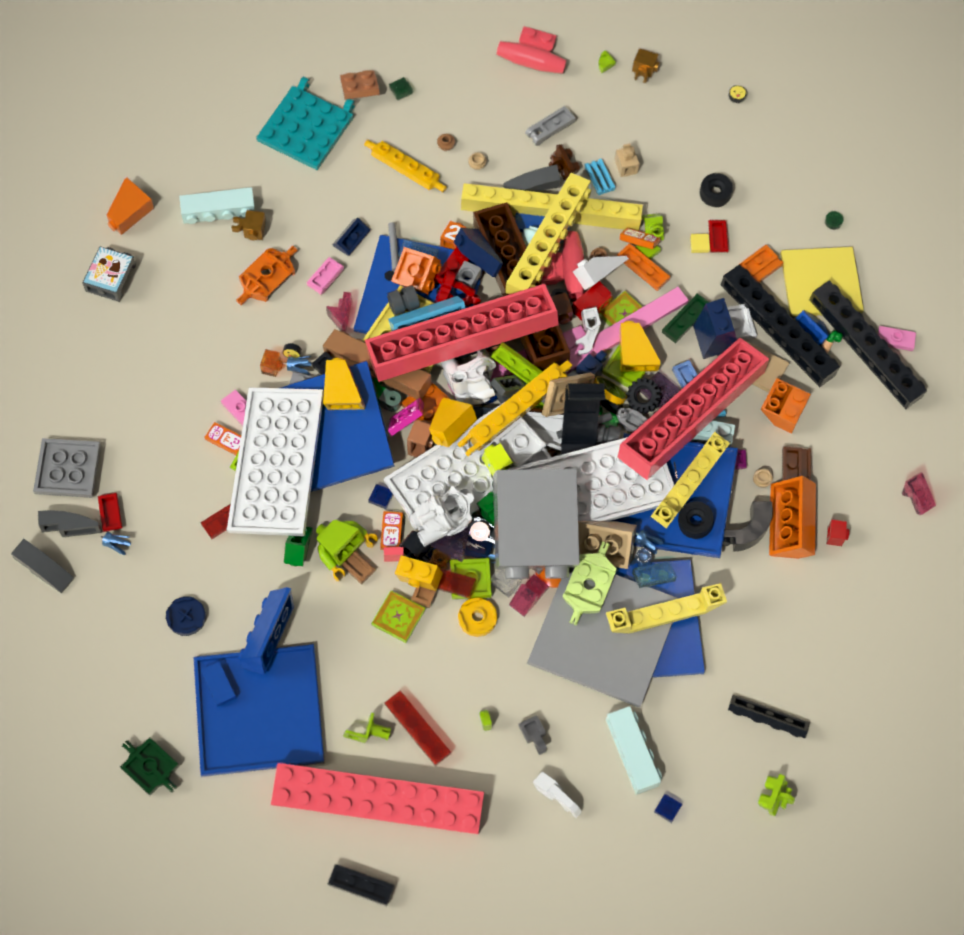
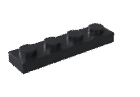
(771, 717)

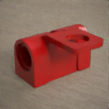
(596, 296)

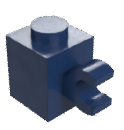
(592, 364)

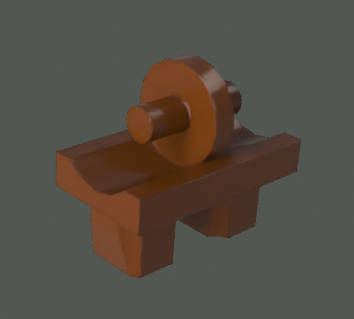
(562, 158)

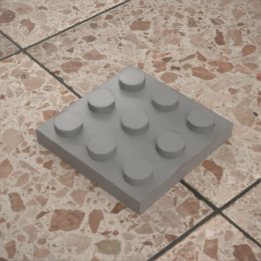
(67, 468)

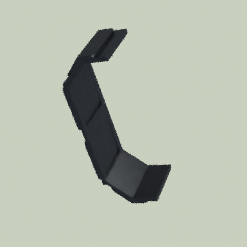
(581, 416)

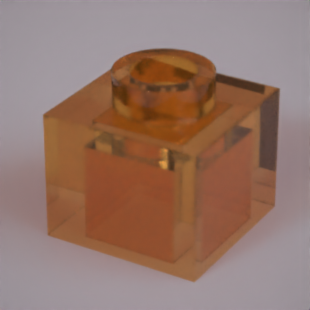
(271, 363)

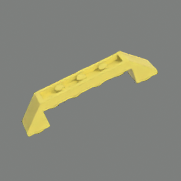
(690, 480)
(667, 612)

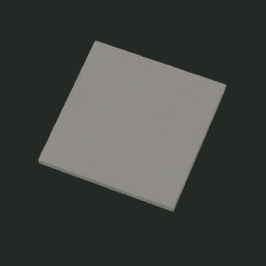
(594, 655)

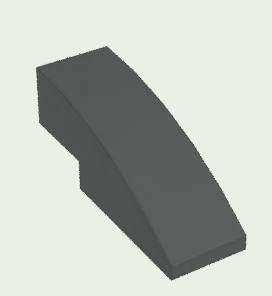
(536, 180)
(67, 523)
(42, 566)

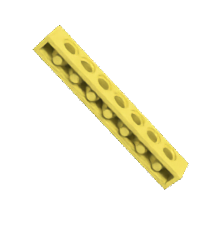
(571, 198)

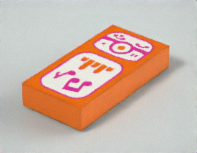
(639, 238)
(224, 438)
(391, 529)

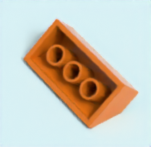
(793, 518)

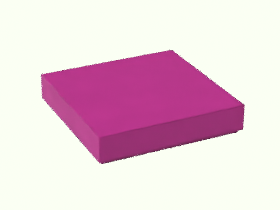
(406, 416)

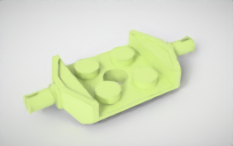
(594, 568)

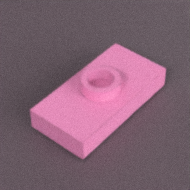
(325, 275)
(897, 338)
(235, 405)

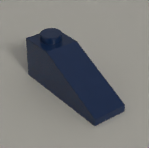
(478, 250)

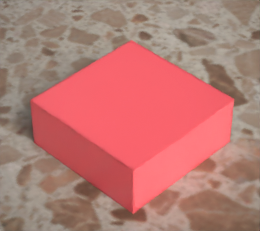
(393, 553)

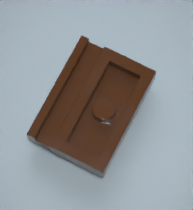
(796, 462)

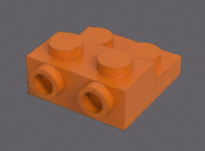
(416, 270)

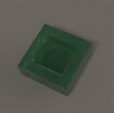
(400, 88)

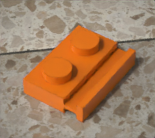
(762, 263)

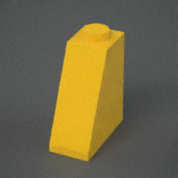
(636, 349)
(340, 387)
(451, 421)

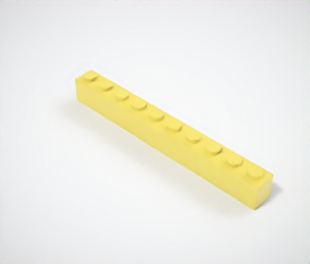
(594, 211)

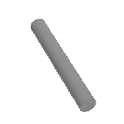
(393, 245)

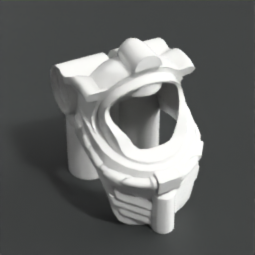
(471, 380)
(436, 517)

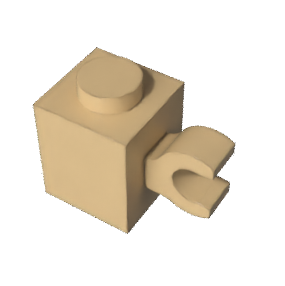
(626, 160)

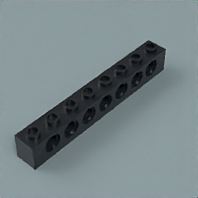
(780, 333)
(868, 354)

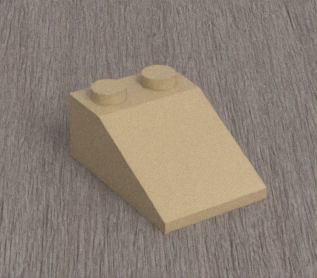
(617, 534)

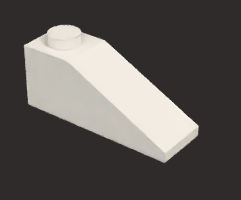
(595, 269)

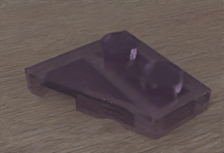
(453, 545)

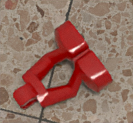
(449, 282)

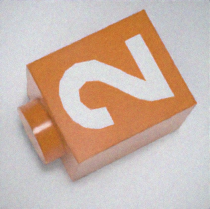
(449, 234)

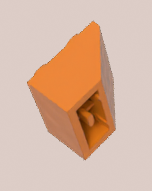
(784, 405)

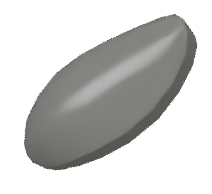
(630, 419)

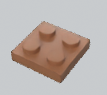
(359, 84)

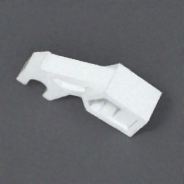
(588, 340)
(552, 790)

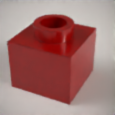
(837, 532)

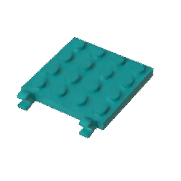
(305, 126)

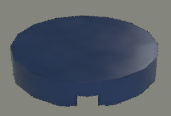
(185, 616)

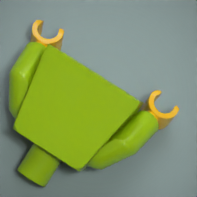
(339, 541)

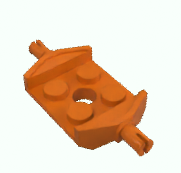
(260, 286)

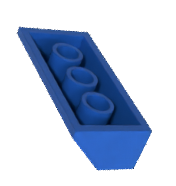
(267, 631)

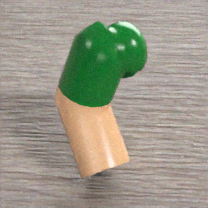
(834, 336)

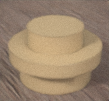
(477, 161)
(762, 478)

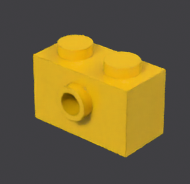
(418, 573)

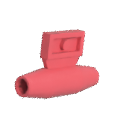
(533, 51)
(564, 264)

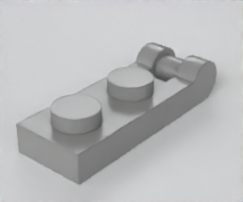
(550, 125)

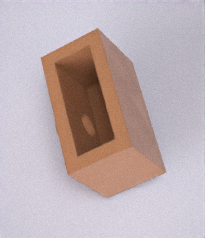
(419, 438)

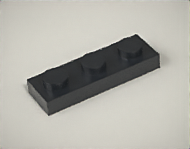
(361, 885)

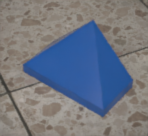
(813, 326)

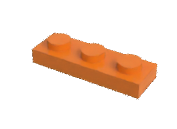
(644, 267)

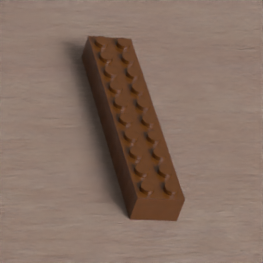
(504, 237)

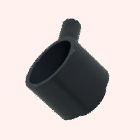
(413, 547)

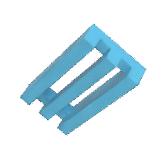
(588, 167)

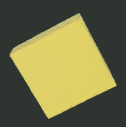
(699, 243)

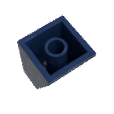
(714, 329)

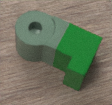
(387, 399)

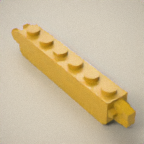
(513, 408)

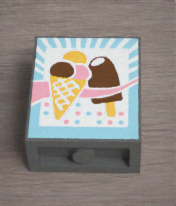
(108, 273)

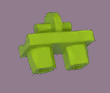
(778, 796)

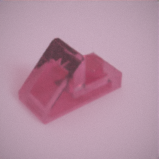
(340, 314)
(919, 493)
(528, 595)

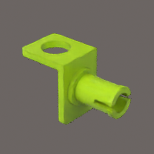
(654, 225)
(371, 729)

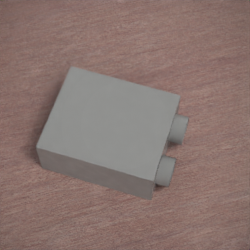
(536, 522)

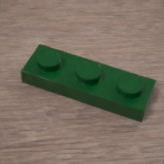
(684, 319)

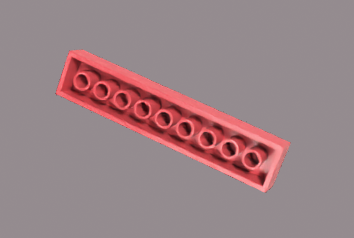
(461, 332)
(692, 408)
(377, 798)

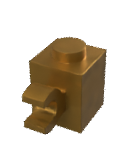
(645, 64)
(252, 226)

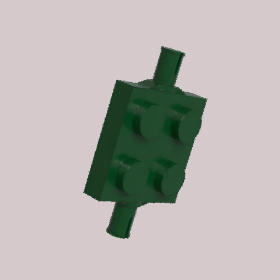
(149, 766)

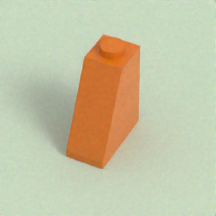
(128, 207)

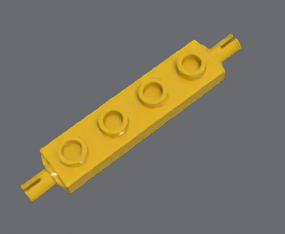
(405, 165)

